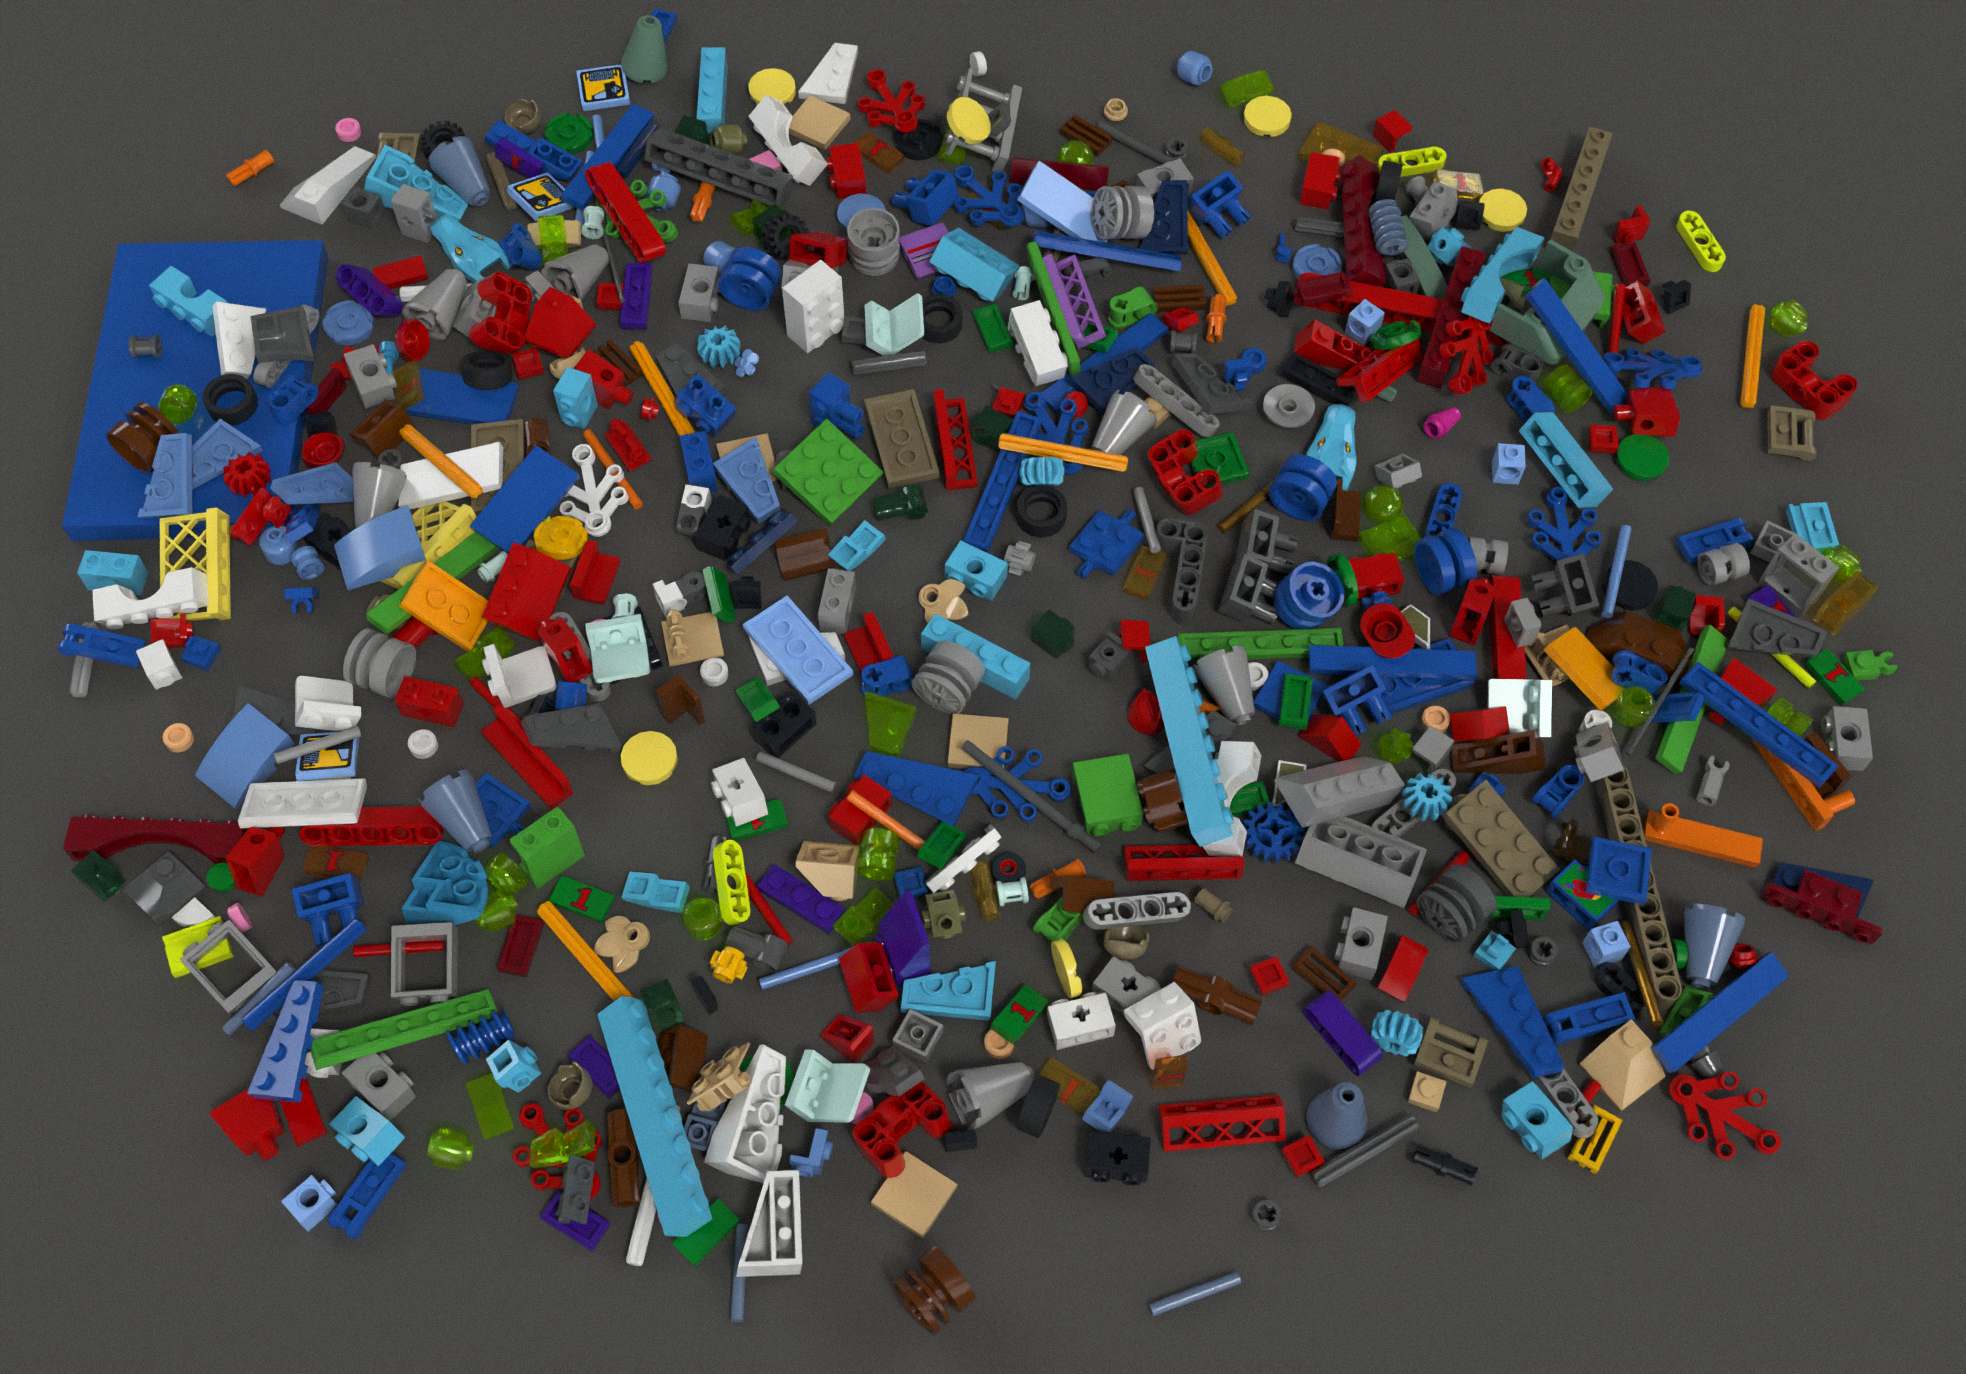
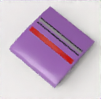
(919, 249)

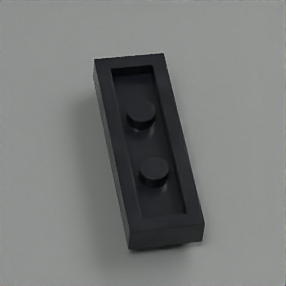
(1318, 380)

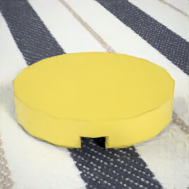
(773, 83)
(1267, 116)
(968, 120)
(1503, 209)
(649, 758)
(1065, 967)

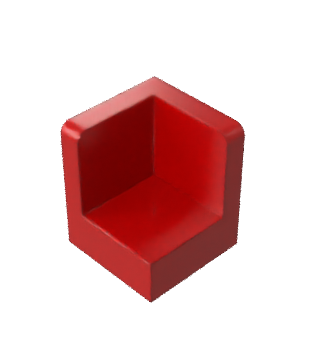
(1389, 129)
(1705, 612)
(1135, 636)

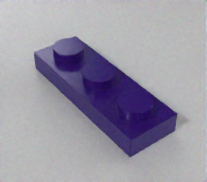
(636, 295)
(801, 898)

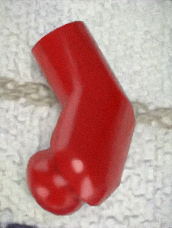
(1553, 174)

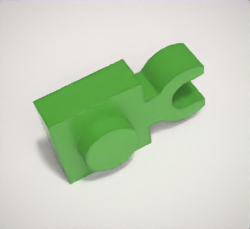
(1866, 666)

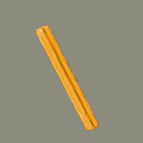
(1209, 262)
(1752, 356)
(660, 388)
(1063, 452)
(441, 461)
(582, 951)

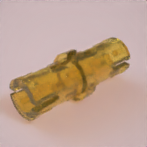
(1222, 146)
(986, 891)

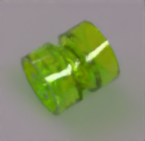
(1570, 390)
(1784, 713)
(878, 854)

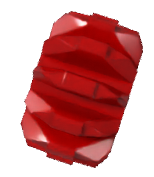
(246, 474)

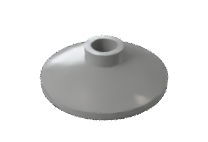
(1290, 398)

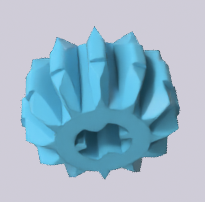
(718, 346)
(1042, 471)
(1437, 794)
(1396, 1032)

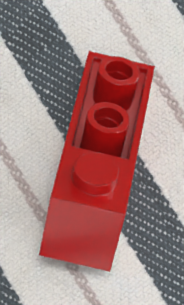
(1328, 347)

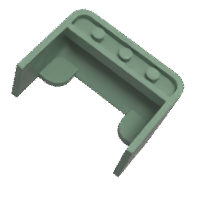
(1581, 300)

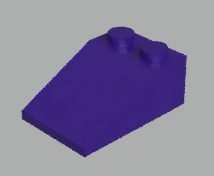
(904, 940)

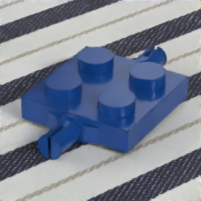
(1106, 543)
(501, 807)

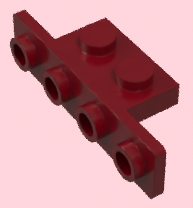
(1081, 175)
(1824, 903)

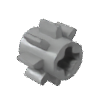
(1020, 558)

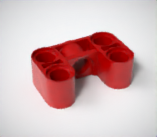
(509, 326)
(1798, 380)
(1174, 479)
(893, 1120)

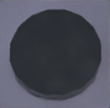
(921, 142)
(1636, 587)

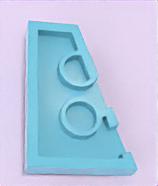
(952, 994)

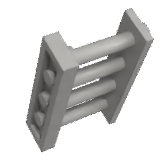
(1001, 151)

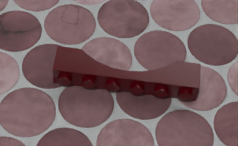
(1359, 184)
(1466, 268)
(117, 834)

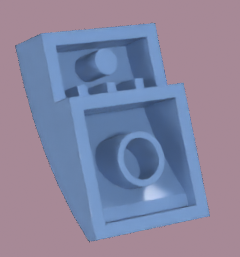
(379, 548)
(242, 755)

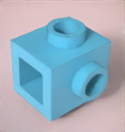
(1447, 245)
(513, 1066)

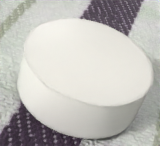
(978, 63)
(714, 672)
(1258, 675)
(422, 744)

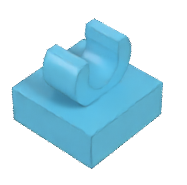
(1494, 951)

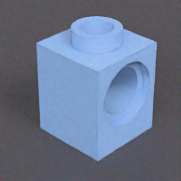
(1364, 321)
(1508, 464)
(1606, 944)
(297, 1200)

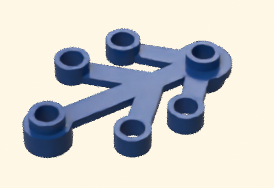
(1008, 214)
(1655, 365)
(1058, 434)
(1562, 534)
(987, 781)

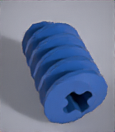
(482, 1036)

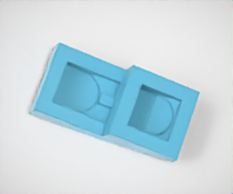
(858, 547)
(656, 893)

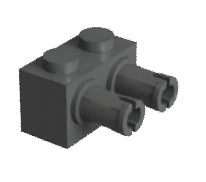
(1260, 536)
(1577, 584)
(1243, 589)

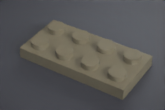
(512, 438)
(901, 438)
(1500, 842)

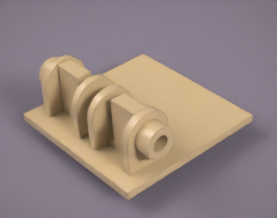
(691, 637)
(1541, 661)
(720, 1080)

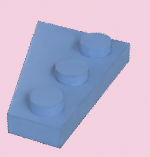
(215, 449)
(172, 479)
(749, 480)
(316, 485)

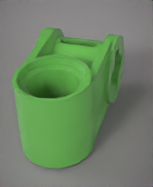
(1132, 306)
(1058, 923)

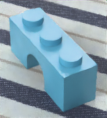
(176, 293)

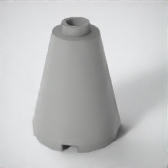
(577, 270)
(438, 303)
(1123, 423)
(375, 490)
(1228, 682)
(987, 1091)

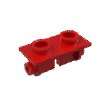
(627, 445)
(251, 520)

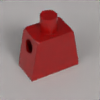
(826, 247)
(606, 379)
(1650, 412)
(1477, 599)
(557, 639)
(1746, 683)
(256, 859)
(251, 1124)

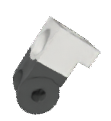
(693, 510)
(681, 593)

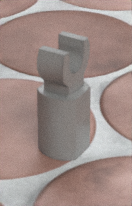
(1711, 782)

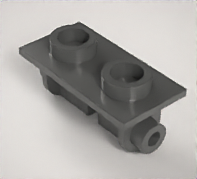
(577, 1190)

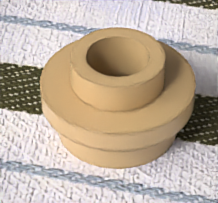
(1115, 109)

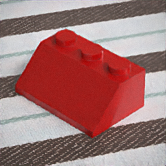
(525, 592)

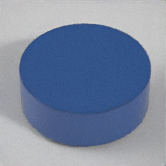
(1257, 357)

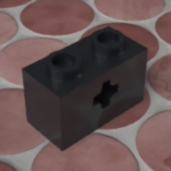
(722, 528)
(325, 536)
(1133, 1154)

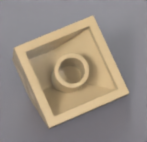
(830, 868)
(1624, 1065)

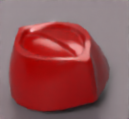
(412, 340)
(322, 450)
(1145, 714)

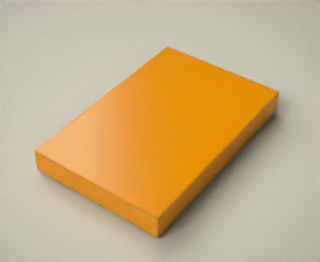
(446, 605)
(1585, 667)

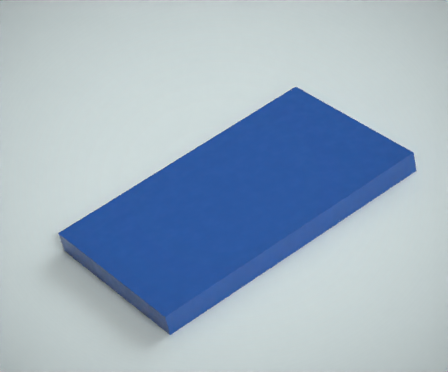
(258, 274)

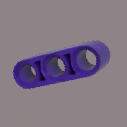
(369, 291)
(1343, 1033)

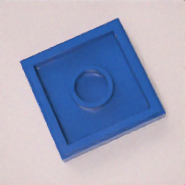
(1270, 695)
(1618, 870)

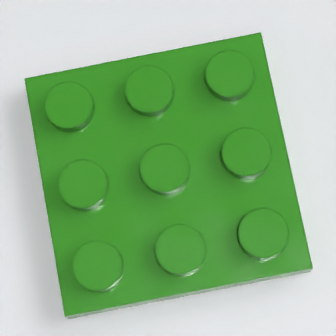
(827, 472)

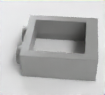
(1816, 566)
(417, 933)
(217, 935)

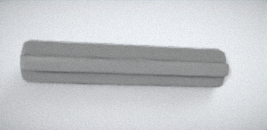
(81, 670)

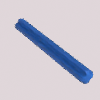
(304, 973)

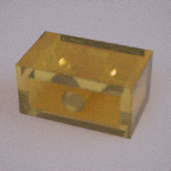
(1846, 603)

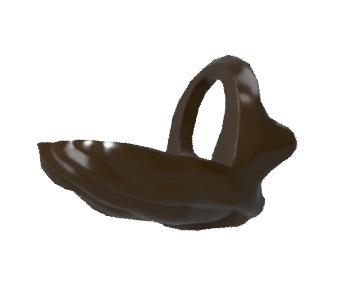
(1572, 846)

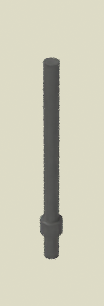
(1074, 830)

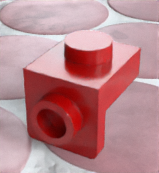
(1633, 228)
(172, 631)

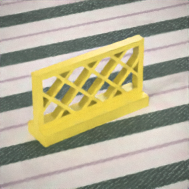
(445, 538)
(216, 558)

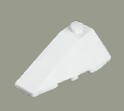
(325, 189)
(749, 1128)

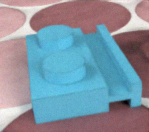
(1813, 524)

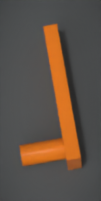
(1812, 806)
(1700, 838)

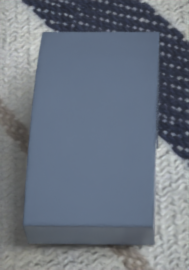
(702, 1124)

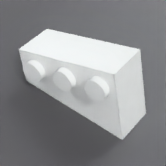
(1037, 343)

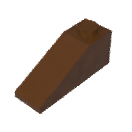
(1501, 755)

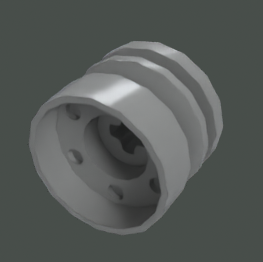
(1122, 212)
(873, 241)
(378, 662)
(948, 677)

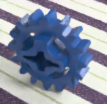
(1268, 842)

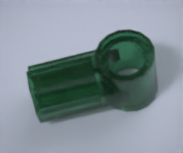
(907, 503)

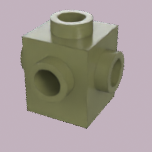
(1515, 292)
(943, 914)

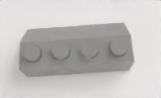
(1339, 789)
(1362, 858)

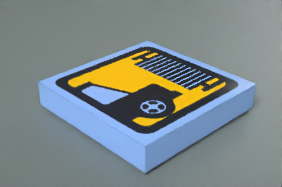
(602, 87)
(539, 196)
(327, 763)

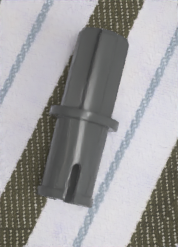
(710, 884)

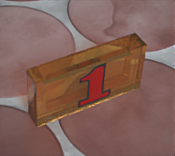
(879, 152)
(333, 862)
(1169, 1072)

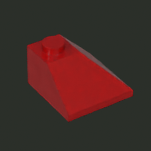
(558, 324)

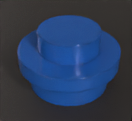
(944, 285)

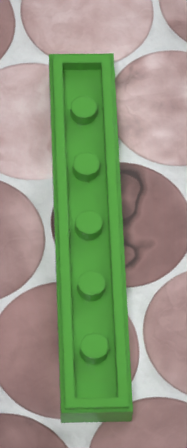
(1052, 305)
(456, 562)
(1261, 644)
(1680, 735)
(401, 1029)

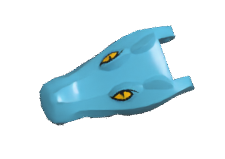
(467, 249)
(1336, 443)

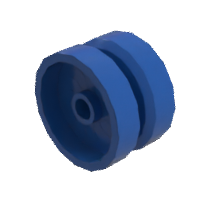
(749, 278)
(1303, 487)
(1445, 561)
(1308, 596)

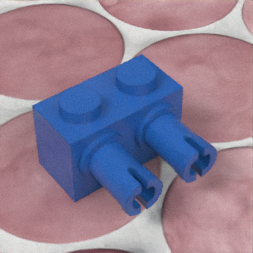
(928, 197)
(1215, 197)
(832, 401)
(704, 406)
(1356, 688)
(327, 897)

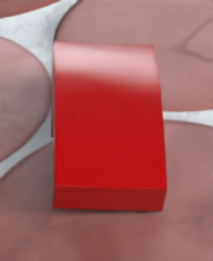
(1402, 968)

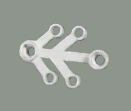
(594, 495)

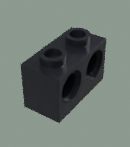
(788, 728)

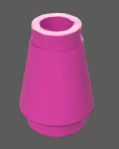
(1441, 423)

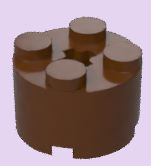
(1164, 801)

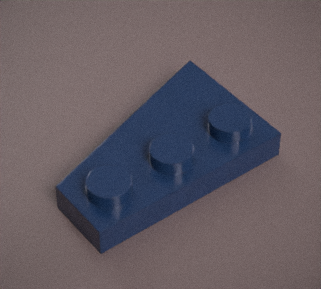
(1170, 222)
(1103, 380)
(761, 540)
(1789, 877)

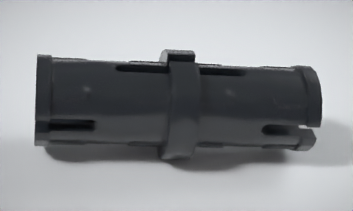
(1445, 1164)

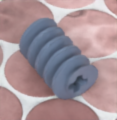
(1388, 228)

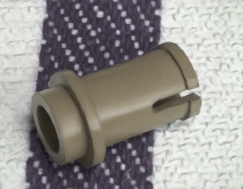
(1212, 904)

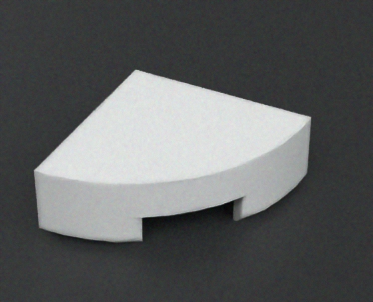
(192, 914)

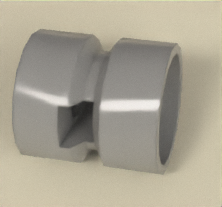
(1498, 555)
(1723, 564)

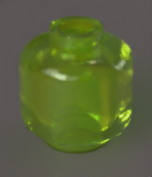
(1788, 318)
(178, 403)
(1846, 560)
(1634, 706)
(497, 912)
(702, 918)
(450, 1148)

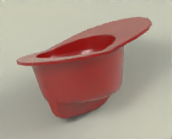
(1387, 630)

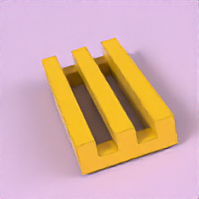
(1584, 1159)

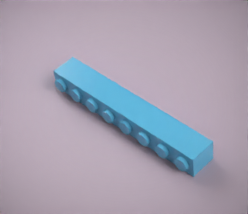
(1188, 741)
(654, 1117)

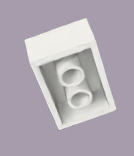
(814, 306)

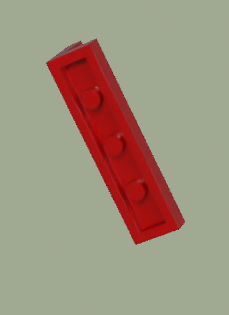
(1381, 369)
(947, 440)
(526, 760)
(1181, 867)
(1222, 1111)

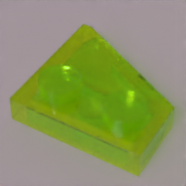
(1390, 537)
(888, 723)

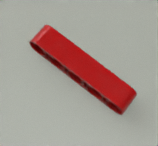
(625, 212)
(1507, 659)
(376, 828)

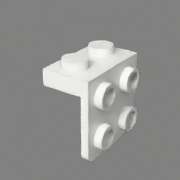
(520, 675)
(325, 704)
(1165, 1023)

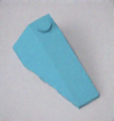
(396, 168)

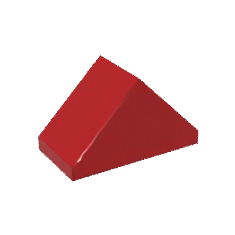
(1479, 723)
(1331, 737)
(849, 1037)

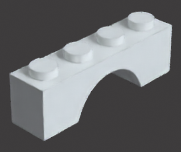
(772, 122)
(180, 592)
(1238, 767)

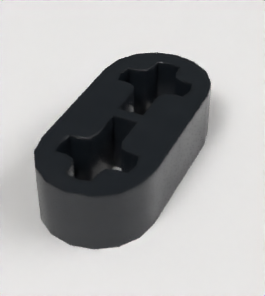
(1620, 984)

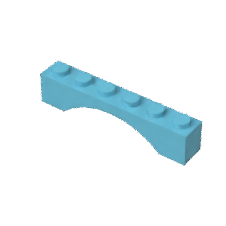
(1486, 290)

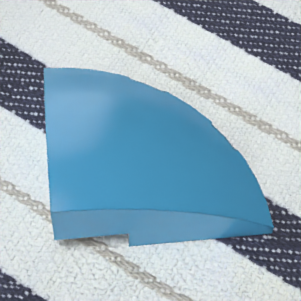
(447, 888)

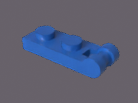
(302, 521)
(1713, 538)
(101, 645)
(1589, 1018)
(366, 1195)

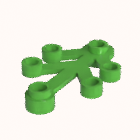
(672, 231)

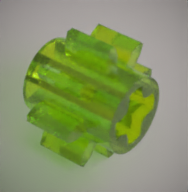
(1395, 746)

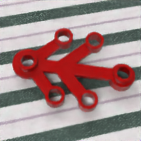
(904, 120)
(1462, 382)
(1720, 1111)
(539, 1125)

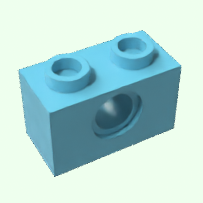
(575, 398)
(970, 559)
(108, 569)
(1533, 1104)
(367, 1131)

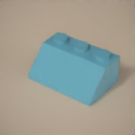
(974, 264)

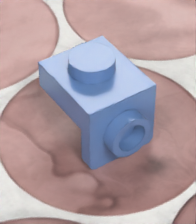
(1108, 1107)
(820, 1151)

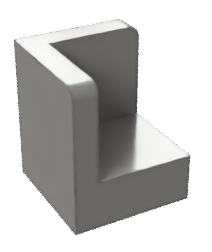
(1433, 748)

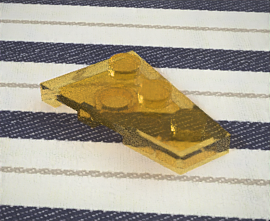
(1328, 137)

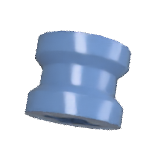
(307, 563)

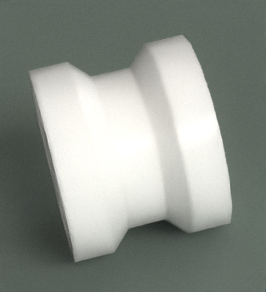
(1593, 719)

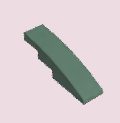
(1430, 276)

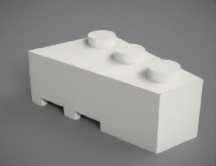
(775, 1231)

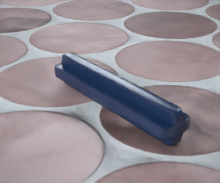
(636, 150)

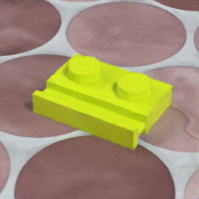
(180, 940)

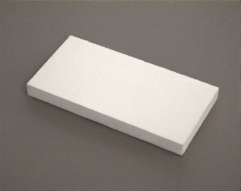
(429, 486)
(303, 803)

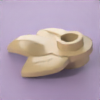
(948, 601)
(618, 942)

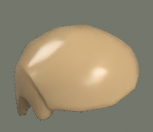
(558, 366)

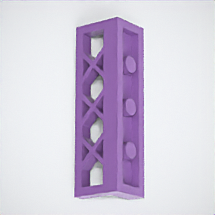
(1065, 300)

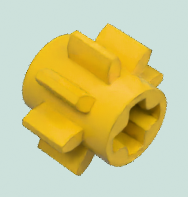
(728, 965)

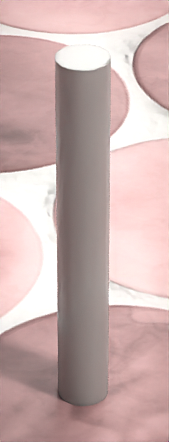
(1147, 520)
(316, 745)
(796, 772)

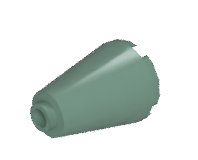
(645, 52)

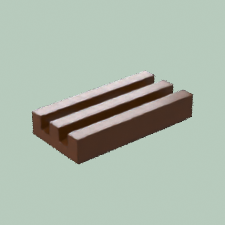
(1088, 132)
(1179, 295)
(612, 347)
(1329, 966)

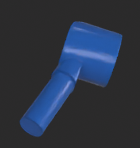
(1283, 253)

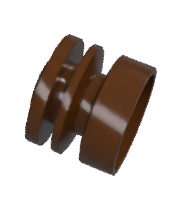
(140, 437)
(933, 1290)

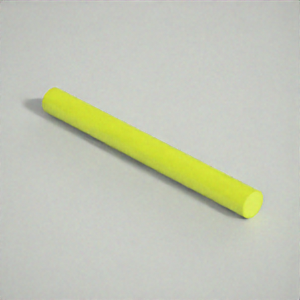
(1785, 660)

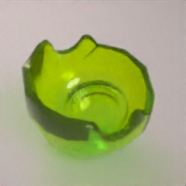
(1076, 152)
(1383, 503)
(505, 874)

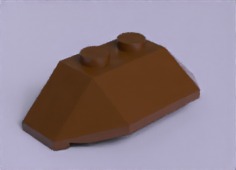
(1645, 638)

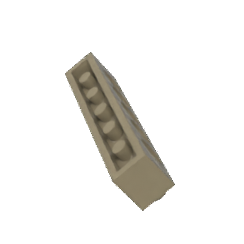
(1581, 188)

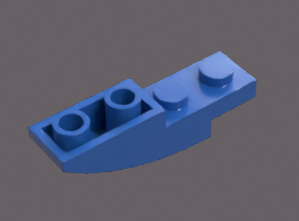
(556, 160)

